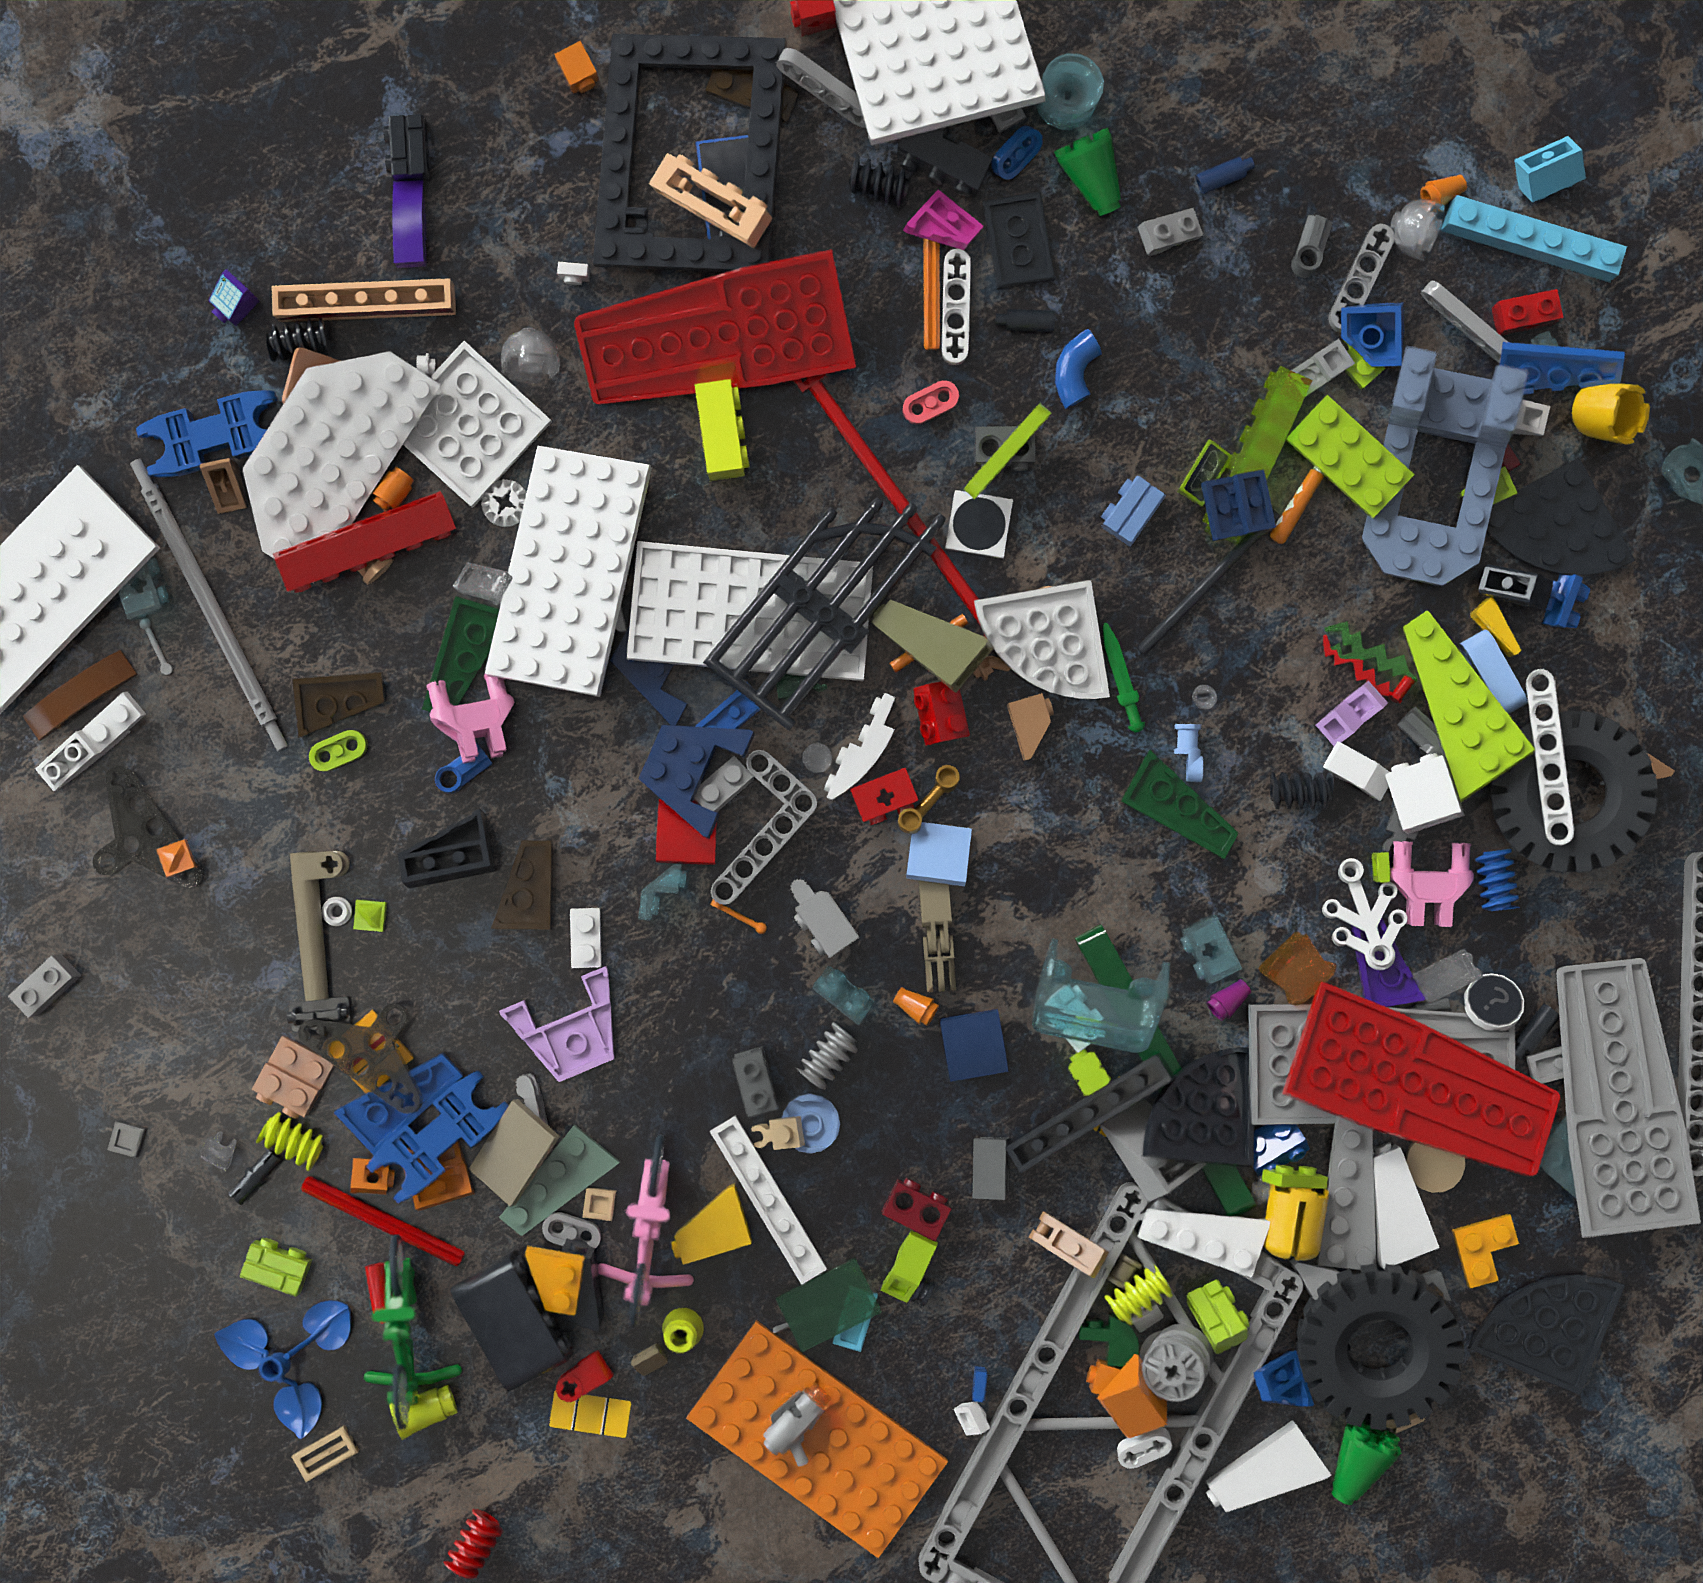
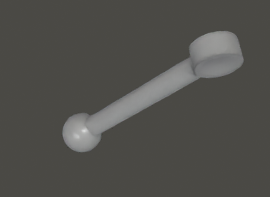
(165, 668)

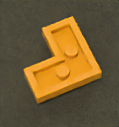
(1475, 1247)

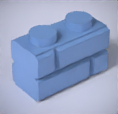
(1133, 510)

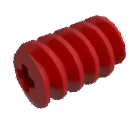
(476, 1545)

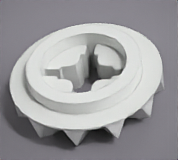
(491, 507)

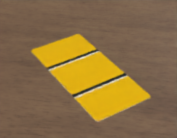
(591, 1415)

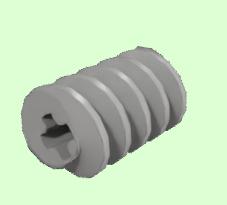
(828, 1057)

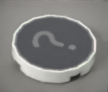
(1494, 1002)

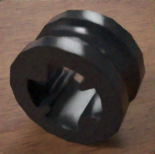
(923, 1292)

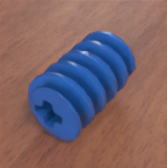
(1497, 880)

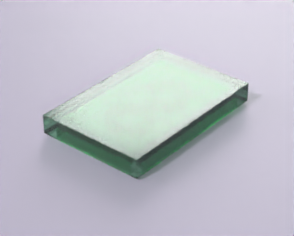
(828, 1304)

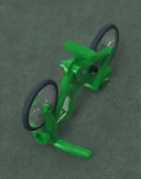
(396, 1315)

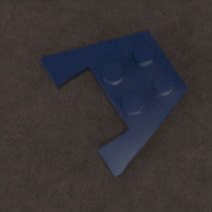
(649, 680)
(680, 762)

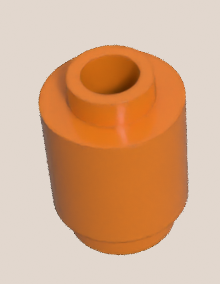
(392, 489)

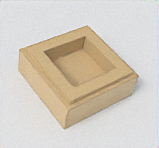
(599, 1204)

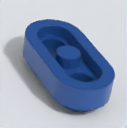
(1016, 153)

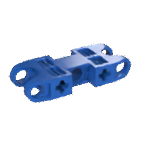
(190, 439)
(438, 1137)

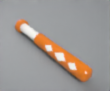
(1296, 506)

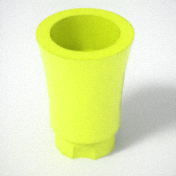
(685, 1320)
(431, 1408)

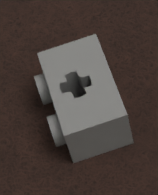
(44, 985)

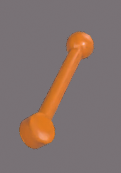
(759, 927)

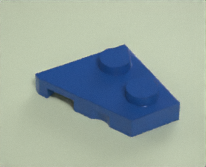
(1283, 1382)

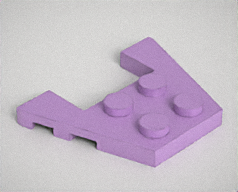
(575, 1040)

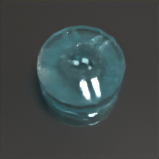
(1078, 77)

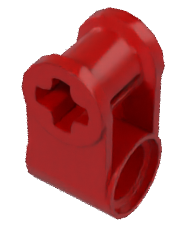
(587, 1374)

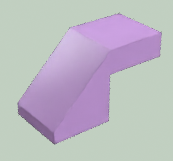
(1351, 713)

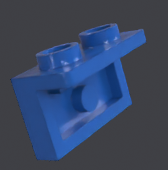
(1277, 1146)

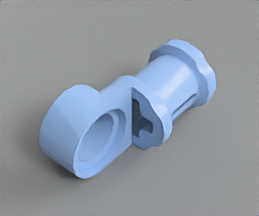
(1188, 745)

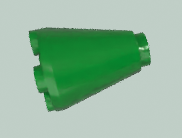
(1093, 170)
(1362, 1460)

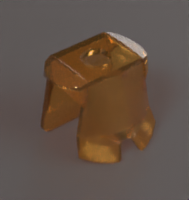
(1297, 968)

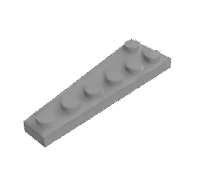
(1350, 1211)

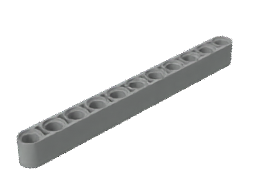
(1689, 1000)

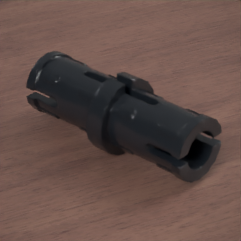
(255, 1176)

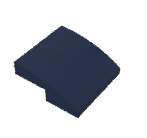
(1238, 505)
(974, 1045)

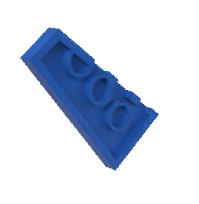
(1562, 366)

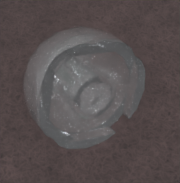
(1417, 227)
(529, 355)

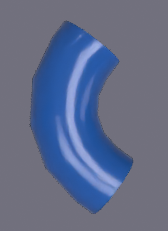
(1071, 368)

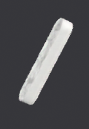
(955, 306)

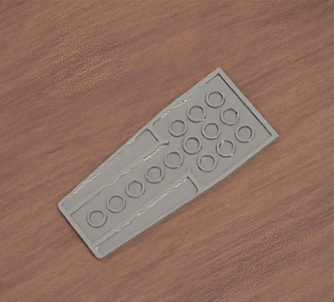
(1276, 1035)
(1621, 1103)

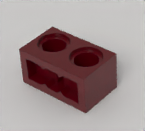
(912, 1215)

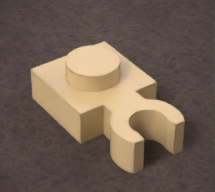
(782, 1132)

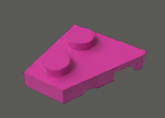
(944, 223)

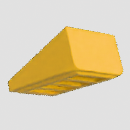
(1490, 617)

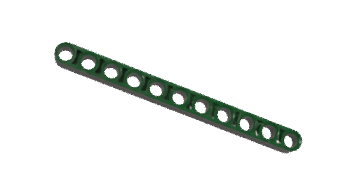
(1112, 972)

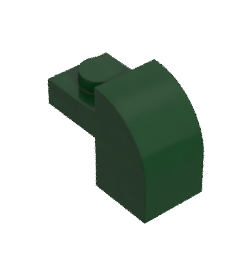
(1119, 1338)

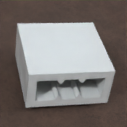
(1424, 793)

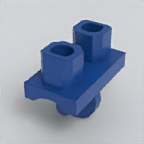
(1561, 601)

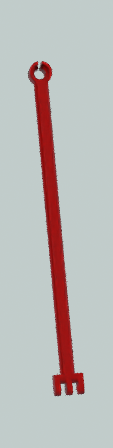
(886, 484)

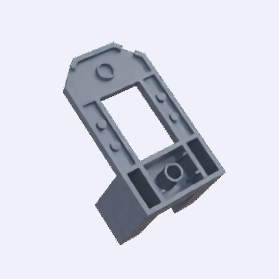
(1457, 409)

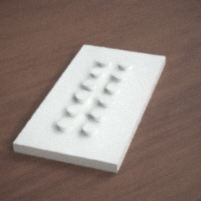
(61, 574)

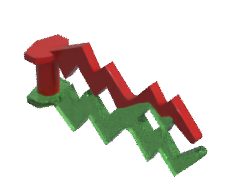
(1359, 654)

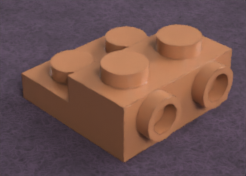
(292, 1078)

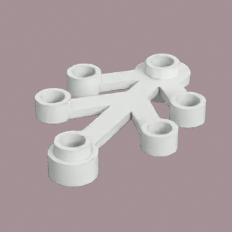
(1367, 919)

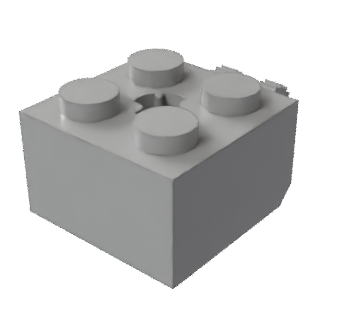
(823, 919)

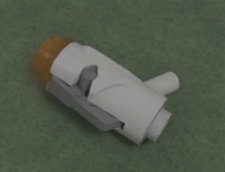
(794, 1419)

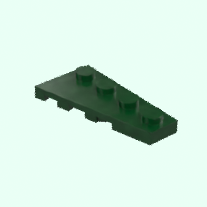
(463, 648)
(1169, 801)

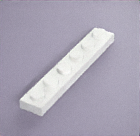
(768, 1200)

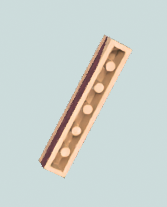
(363, 300)

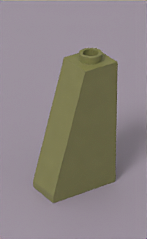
(935, 644)

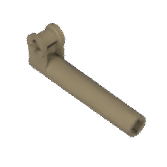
(306, 872)

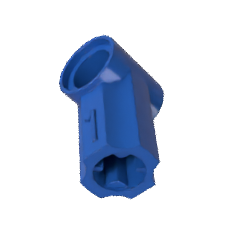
(464, 772)

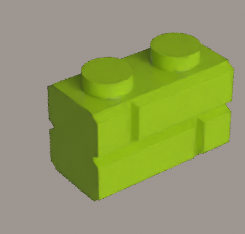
(1087, 1070)
(276, 1267)
(1218, 1316)

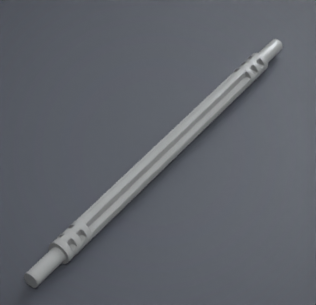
(209, 605)

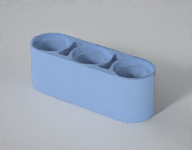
(1493, 669)

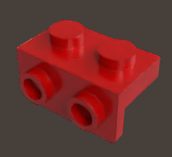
(940, 713)

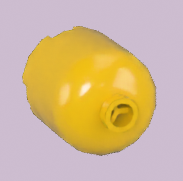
(1611, 412)

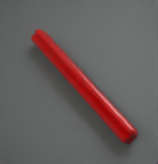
(382, 1220)

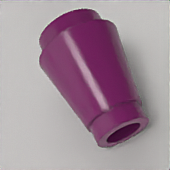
(1228, 1000)

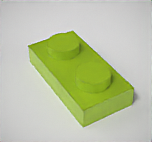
(1287, 1177)

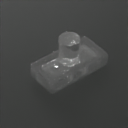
(483, 582)

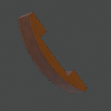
(79, 693)

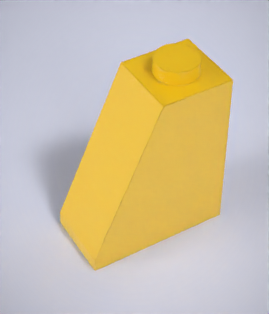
(714, 1229)

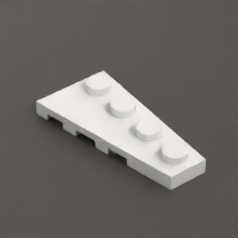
(1216, 1239)

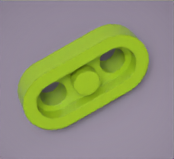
(338, 750)

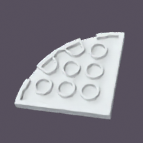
(1049, 638)

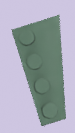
(563, 1175)

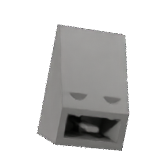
(1152, 1175)

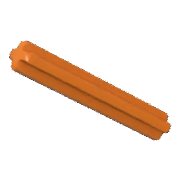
(931, 294)

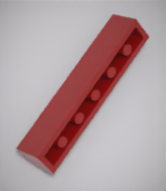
(364, 541)

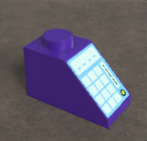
(231, 299)

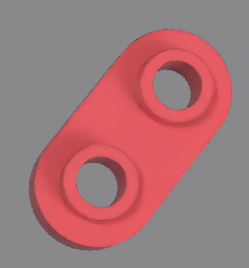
(929, 401)

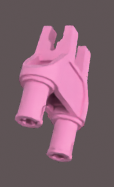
(474, 719)
(1431, 886)

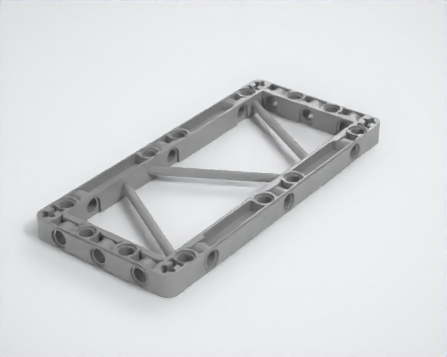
(1034, 1375)

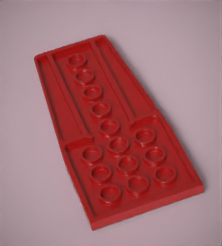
(741, 326)
(1418, 1084)

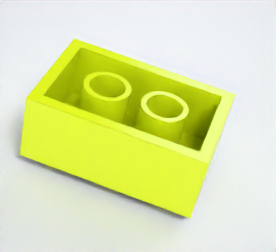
(721, 429)

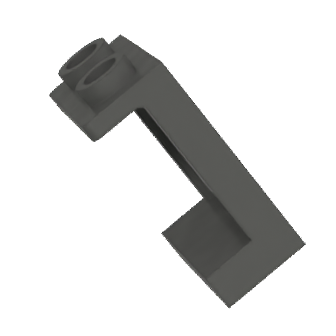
(755, 1081)

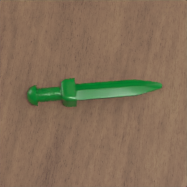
(1127, 696)

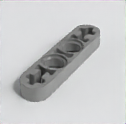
(821, 84)
(1358, 276)
(1464, 319)

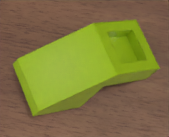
(909, 1266)

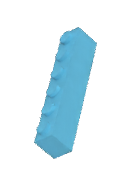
(1533, 238)

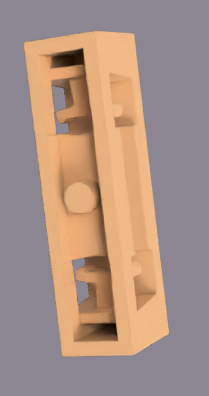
(672, 175)

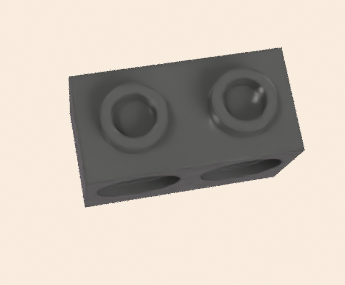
(998, 436)

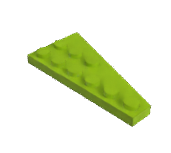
(1469, 720)

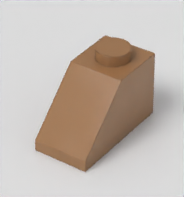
(1030, 722)

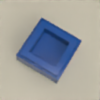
(979, 1384)

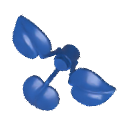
(294, 1405)

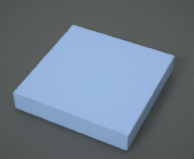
(939, 854)

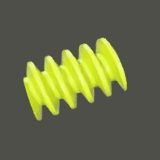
(291, 1141)
(1139, 1295)

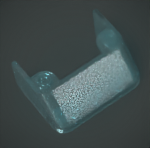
(1097, 1011)

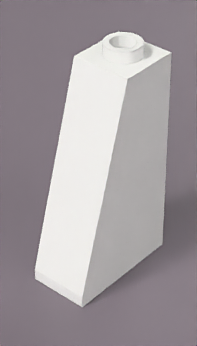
(1400, 1217)
(1268, 1469)

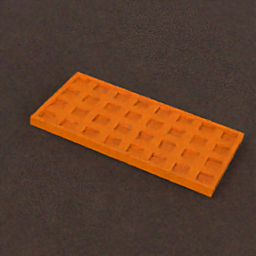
(861, 1464)

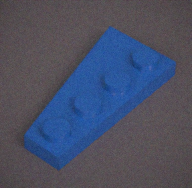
(377, 1121)

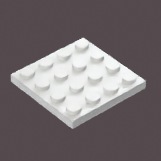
(474, 425)

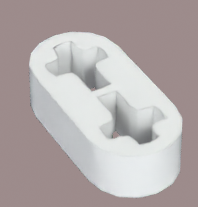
(1144, 1448)

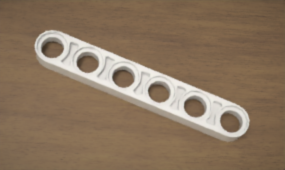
(1554, 756)

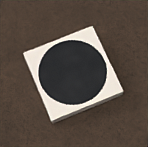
(979, 524)

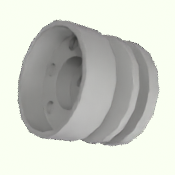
(1187, 1350)

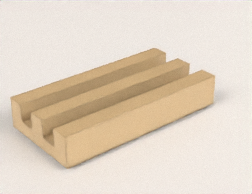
(347, 1441)

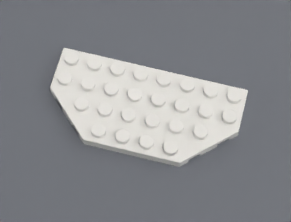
(332, 446)

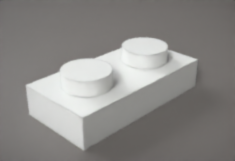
(585, 937)

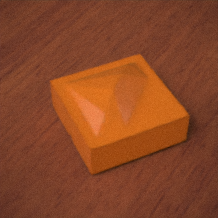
(176, 858)

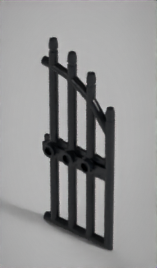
(820, 611)

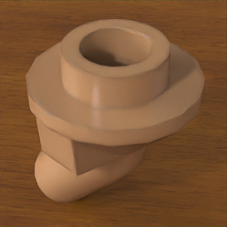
(986, 666)

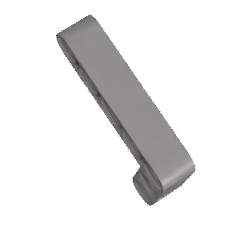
(769, 830)

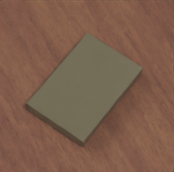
(514, 1152)

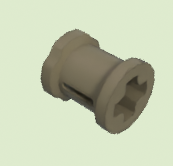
(1124, 1270)

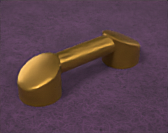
(945, 782)

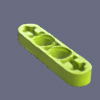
(1007, 451)

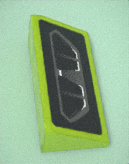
(1207, 467)

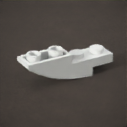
(91, 742)
(858, 760)

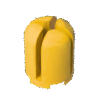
(1295, 1222)

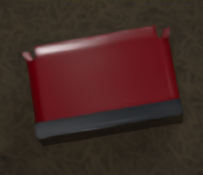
(1511, 458)

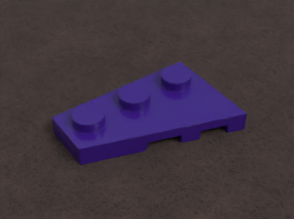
(1390, 985)

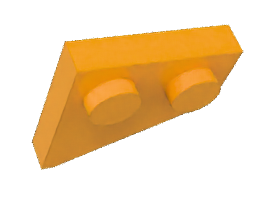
(556, 1278)

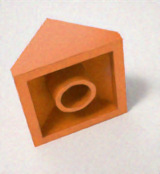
(1132, 1403)

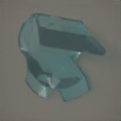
(1674, 468)

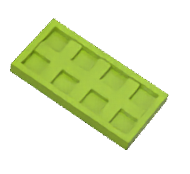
(1349, 456)

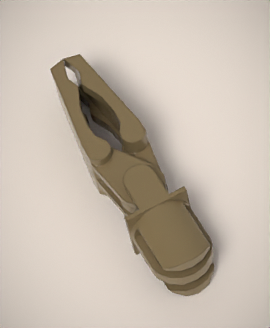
(936, 911)

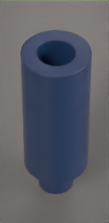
(1223, 174)

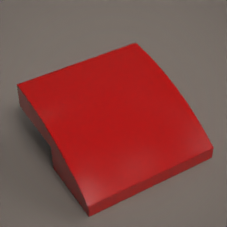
(680, 841)

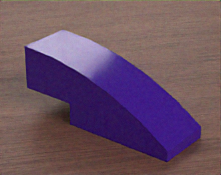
(409, 224)

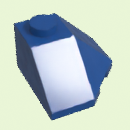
(1375, 332)

